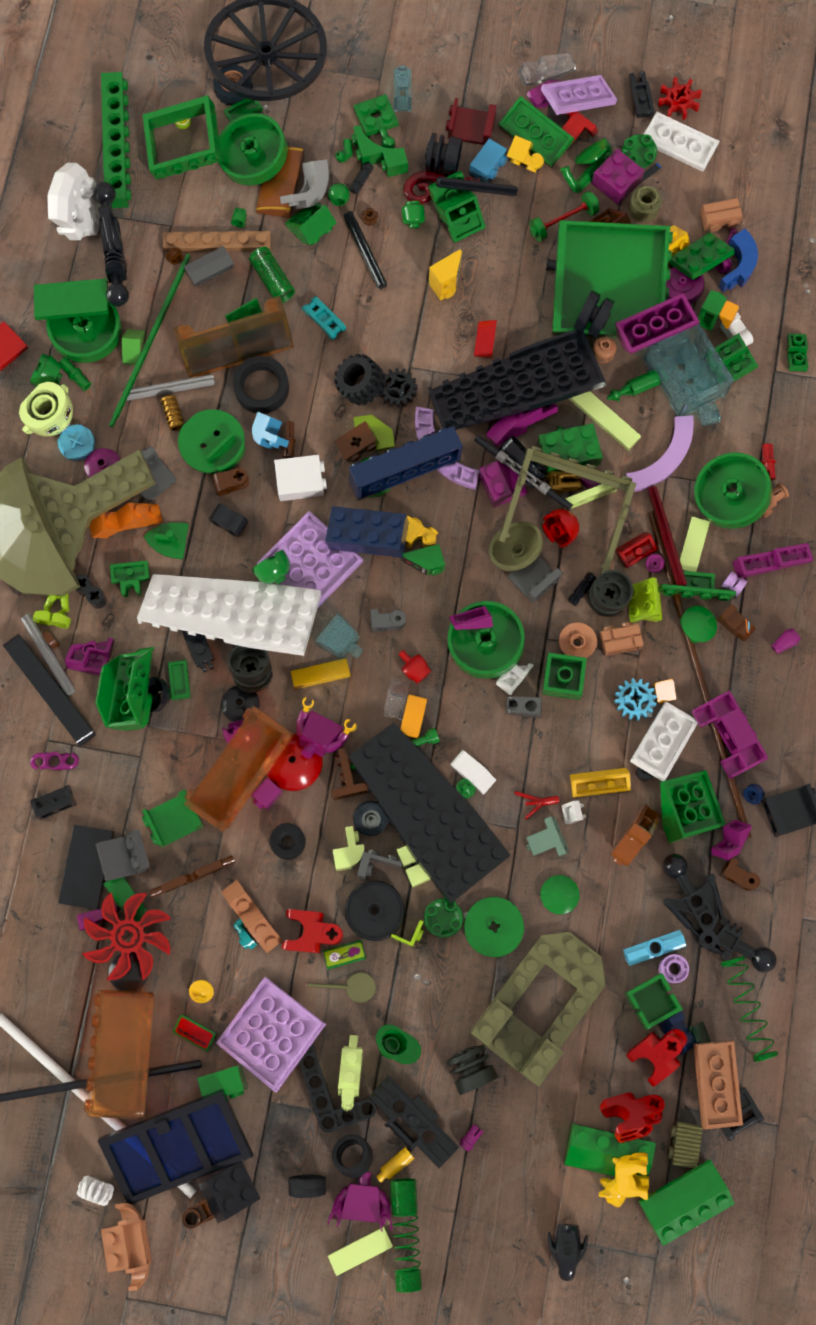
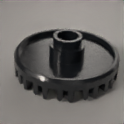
(372, 895)

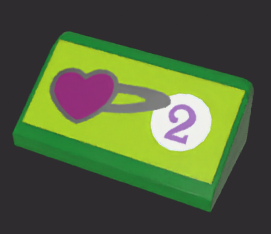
(344, 954)

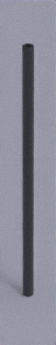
(82, 1083)

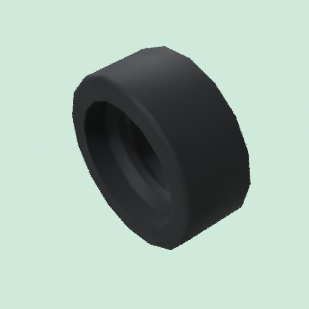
(341, 1145)

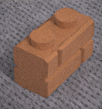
(721, 215)
(621, 639)

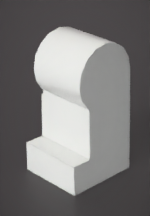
(738, 327)

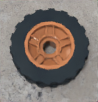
(234, 73)

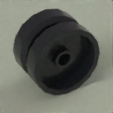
(594, 314)

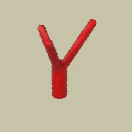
(541, 801)

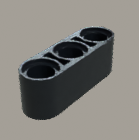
(516, 452)

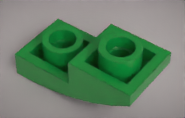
(797, 352)

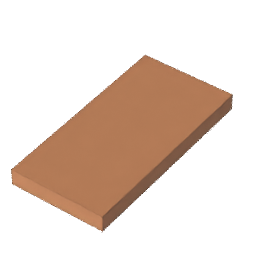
(718, 1084)

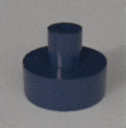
(753, 794)

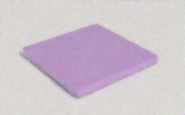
(311, 560)
(270, 1034)

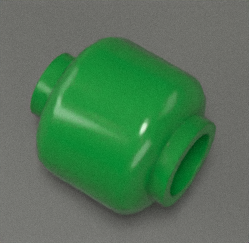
(413, 214)

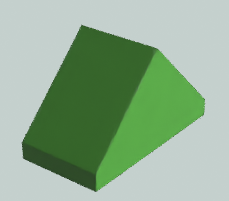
(132, 345)

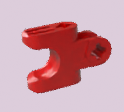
(314, 932)
(660, 1052)
(637, 1114)

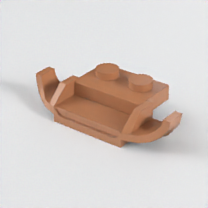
(128, 1246)

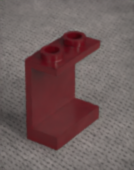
(471, 124)

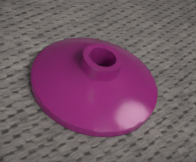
(103, 454)

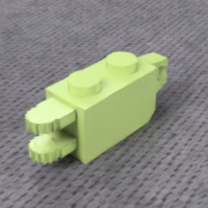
(350, 1073)

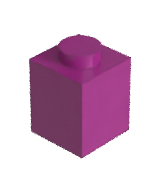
(266, 794)

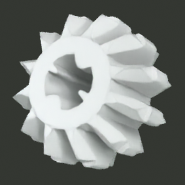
(95, 1190)

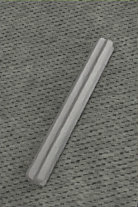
(170, 387)
(48, 655)

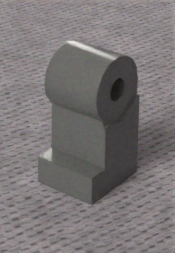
(387, 621)
(524, 706)

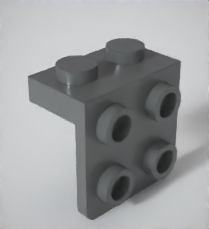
(160, 472)

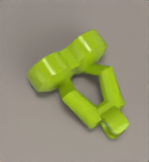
(56, 619)

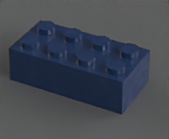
(367, 531)

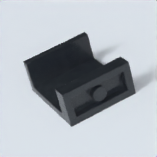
(791, 810)

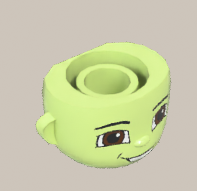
(42, 398)

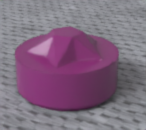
(655, 563)

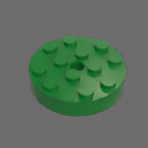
(252, 149)
(90, 346)
(730, 472)
(492, 657)

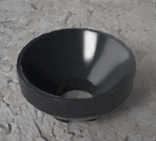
(156, 688)

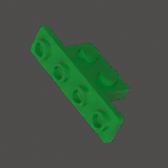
(697, 585)

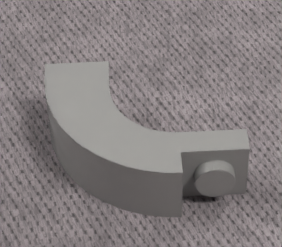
(314, 186)

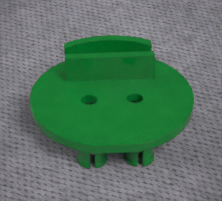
(222, 451)

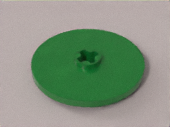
(485, 940)

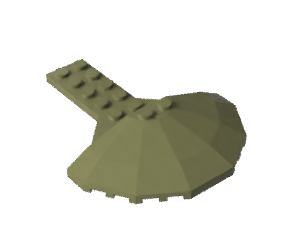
(47, 520)

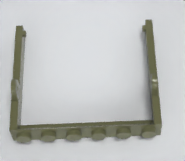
(589, 472)

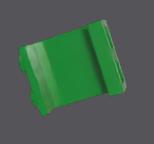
(171, 820)

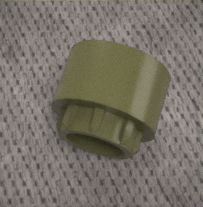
(645, 203)

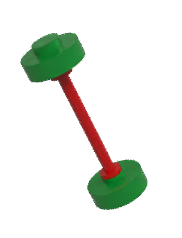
(589, 204)

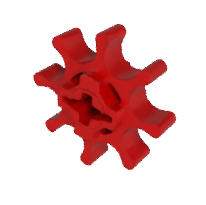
(679, 98)

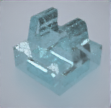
(709, 414)

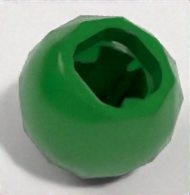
(338, 194)

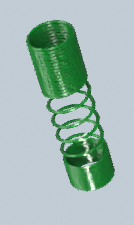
(405, 1204)

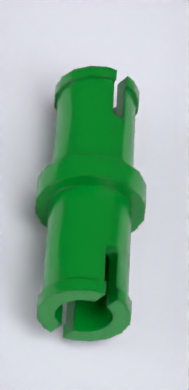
(75, 374)

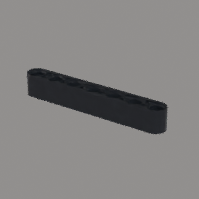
(49, 690)

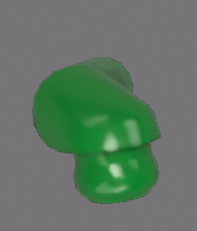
(344, 155)

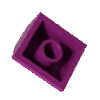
(499, 482)

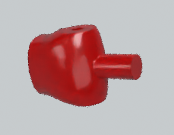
(415, 667)

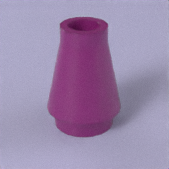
(787, 640)

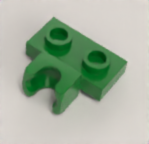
(130, 576)

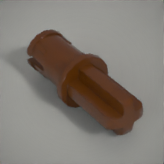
(288, 434)

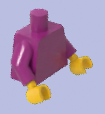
(320, 734)

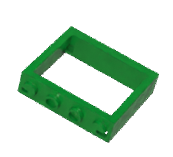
(178, 113)

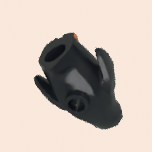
(567, 1249)

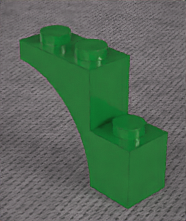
(391, 159)

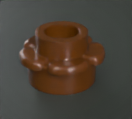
(369, 220)
(174, 255)

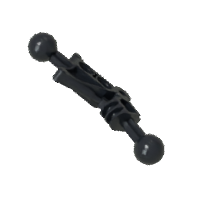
(115, 261)
(728, 936)

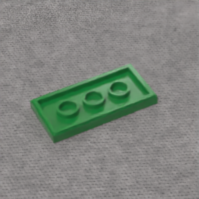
(534, 126)

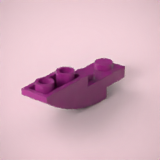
(517, 423)

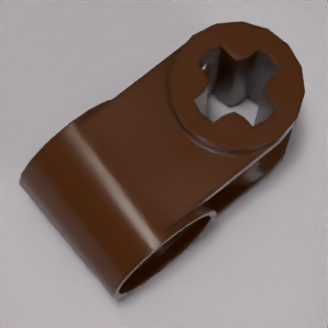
(228, 481)
(202, 1211)

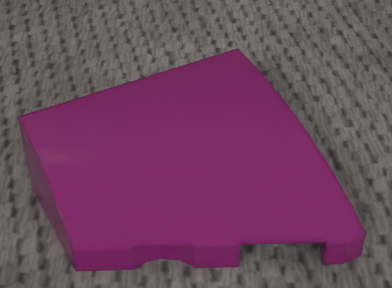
(89, 656)

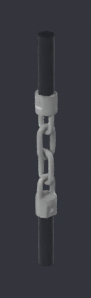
(543, 488)

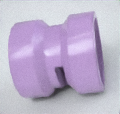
(731, 580)

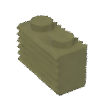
(685, 1144)

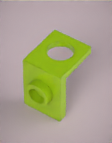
(416, 937)

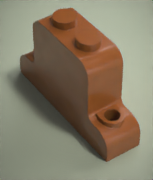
(636, 836)

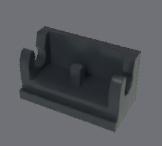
(53, 802)

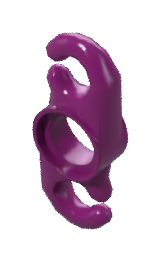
(48, 755)

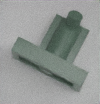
(548, 839)

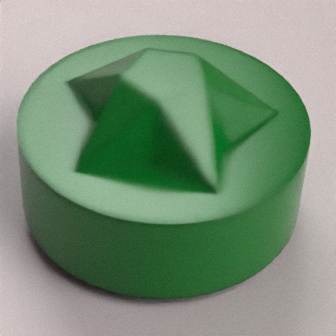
(465, 788)

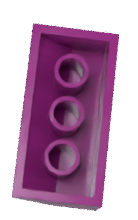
(656, 324)

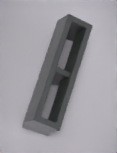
(209, 266)

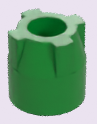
(239, 217)

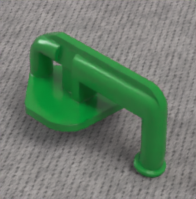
(589, 155)

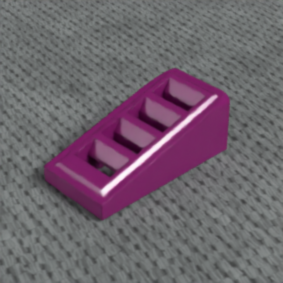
(472, 619)
(94, 916)

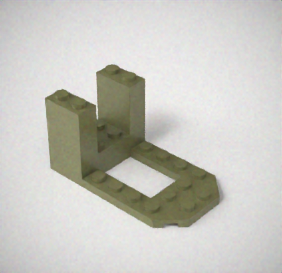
(515, 1041)

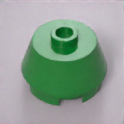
(46, 371)

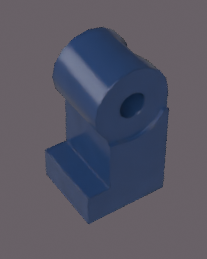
(676, 1022)

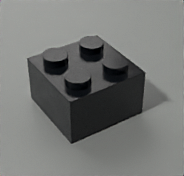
(229, 1192)

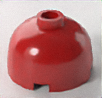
(561, 526)

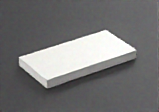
(681, 141)
(664, 741)

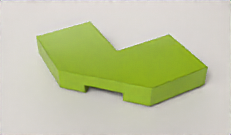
(382, 431)

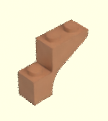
(251, 916)

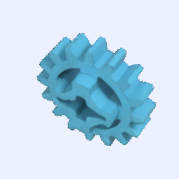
(643, 699)

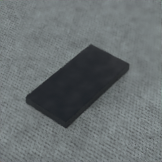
(83, 872)

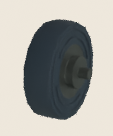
(369, 818)

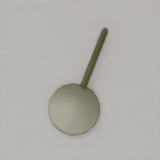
(359, 987)

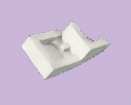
(513, 678)

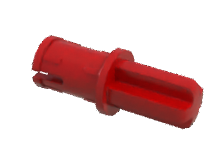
(768, 459)

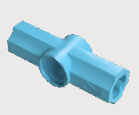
(666, 943)

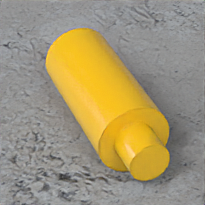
(395, 1164)

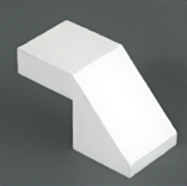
(473, 771)

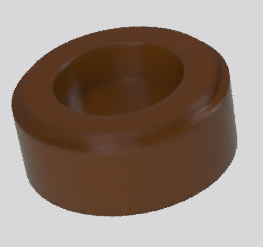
(50, 638)

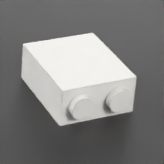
(300, 477)

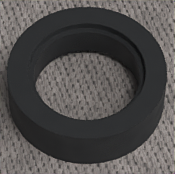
(255, 364)

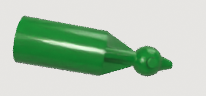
(636, 385)

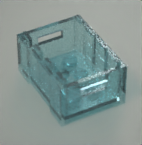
(700, 364)

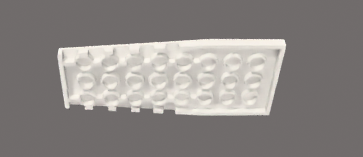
(233, 610)

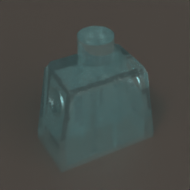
(402, 81)
(339, 638)

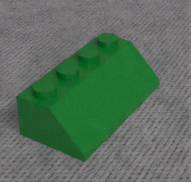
(595, 1149)
(686, 1202)

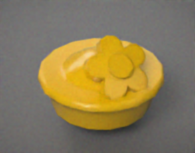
(201, 991)

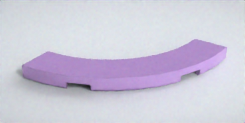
(670, 460)
(454, 472)

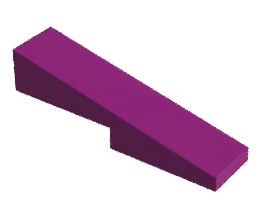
(771, 561)

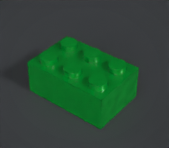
(573, 443)

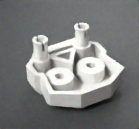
(72, 202)

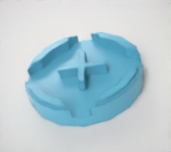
(76, 442)

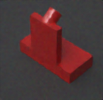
(577, 124)

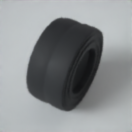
(279, 833)
(307, 1186)

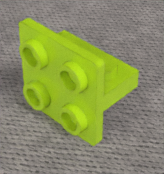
(645, 601)

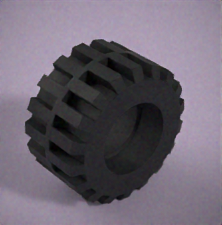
(367, 388)

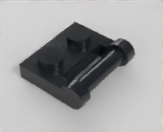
(746, 1104)

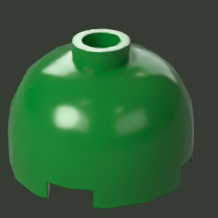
(273, 568)

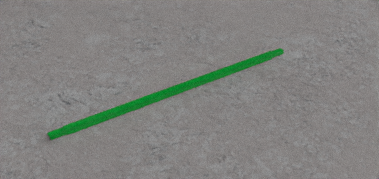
(137, 368)

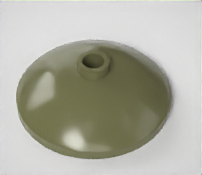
(517, 550)

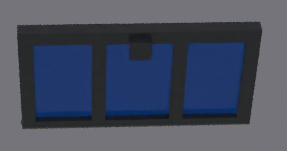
(175, 1147)

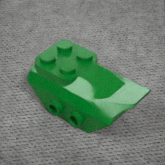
(123, 691)

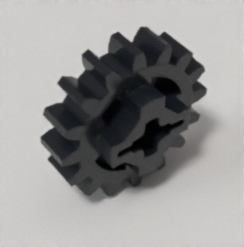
(403, 382)

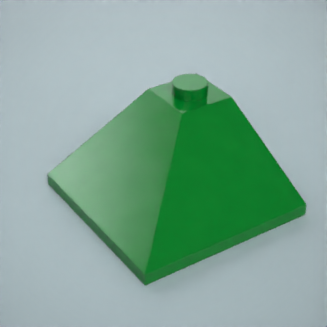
(689, 807)

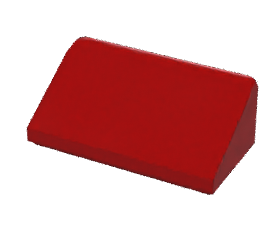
(485, 339)
(636, 549)

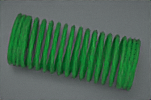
(279, 291)

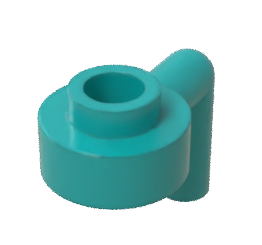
(246, 940)

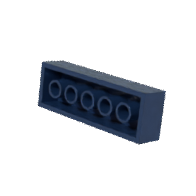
(405, 463)

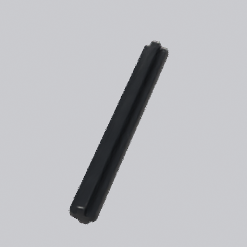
(476, 186)
(365, 250)

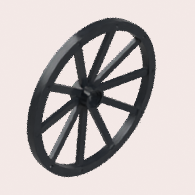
(265, 51)

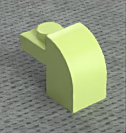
(349, 856)

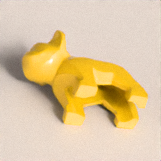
(627, 1182)

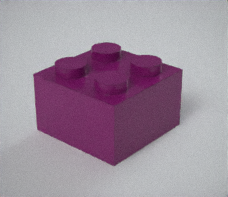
(617, 176)

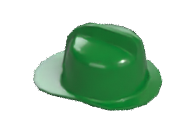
(397, 1045)

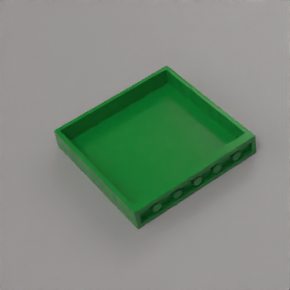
(614, 260)

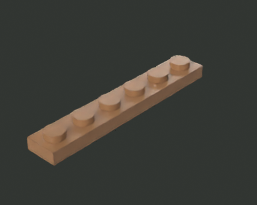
(214, 240)

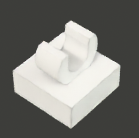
(572, 812)

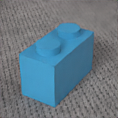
(488, 161)

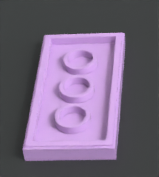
(578, 94)

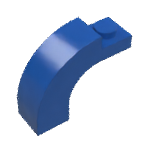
(747, 256)

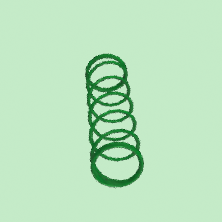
(756, 1058)

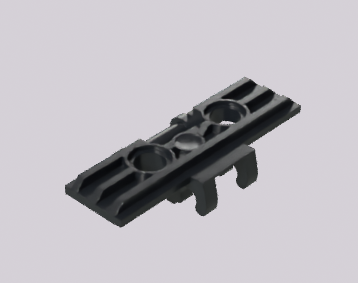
(418, 1117)

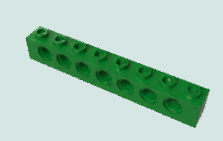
(110, 84)

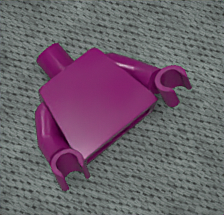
(362, 1203)

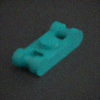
(324, 317)

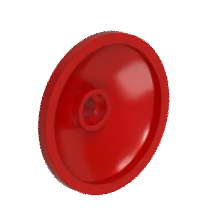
(295, 775)

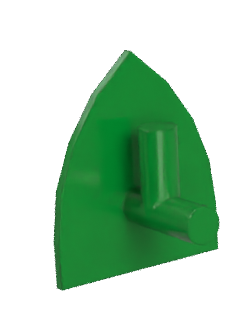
(168, 539)

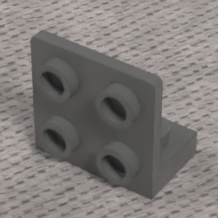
(535, 579)
(122, 856)
(366, 866)

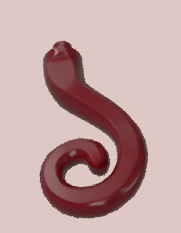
(424, 176)

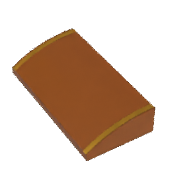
(282, 184)

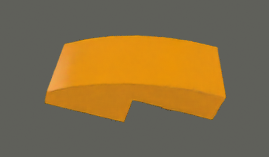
(413, 715)

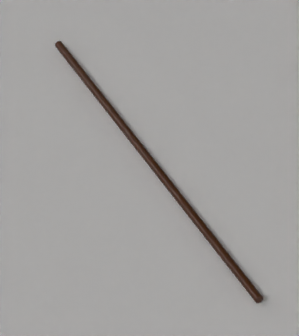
(696, 664)

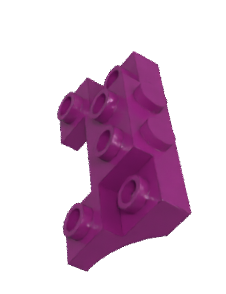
(735, 732)

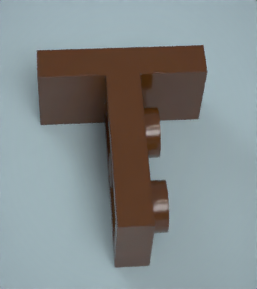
(346, 779)

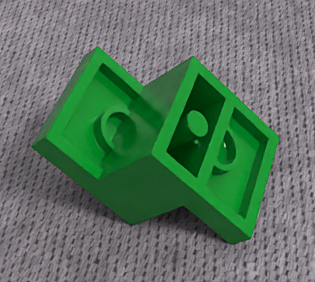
(457, 210)

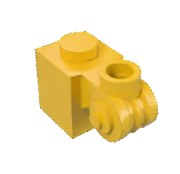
(520, 153)
(417, 531)

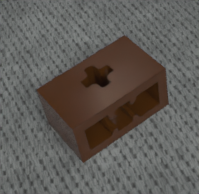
(347, 444)

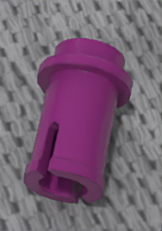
(470, 1138)

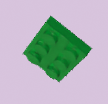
(701, 256)

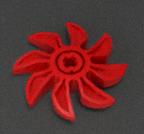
(134, 945)

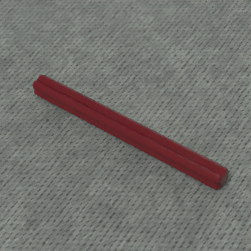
(667, 536)

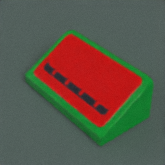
(194, 1032)

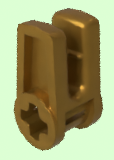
(561, 486)

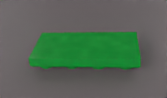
(70, 299)

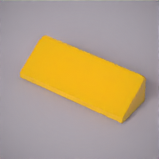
(320, 673)
(600, 782)

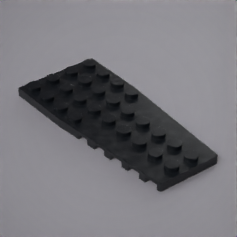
(522, 382)
(428, 813)

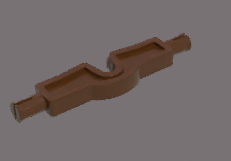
(189, 878)

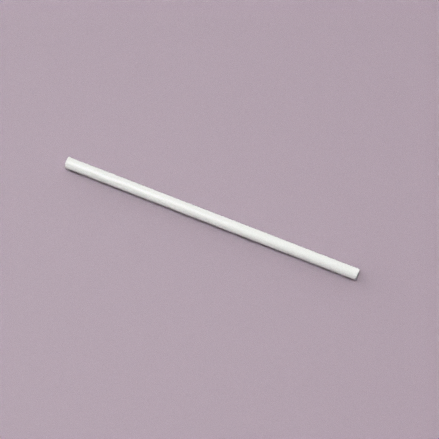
(64, 1077)

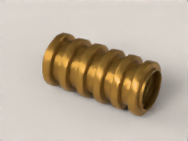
(172, 412)

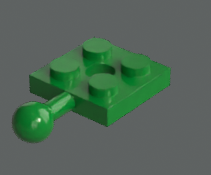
(377, 125)

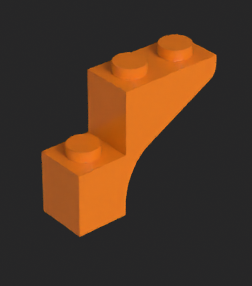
(128, 517)

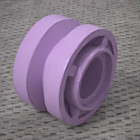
(683, 968)

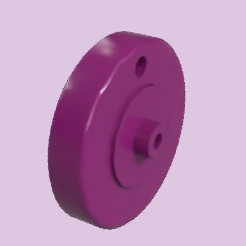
(680, 283)

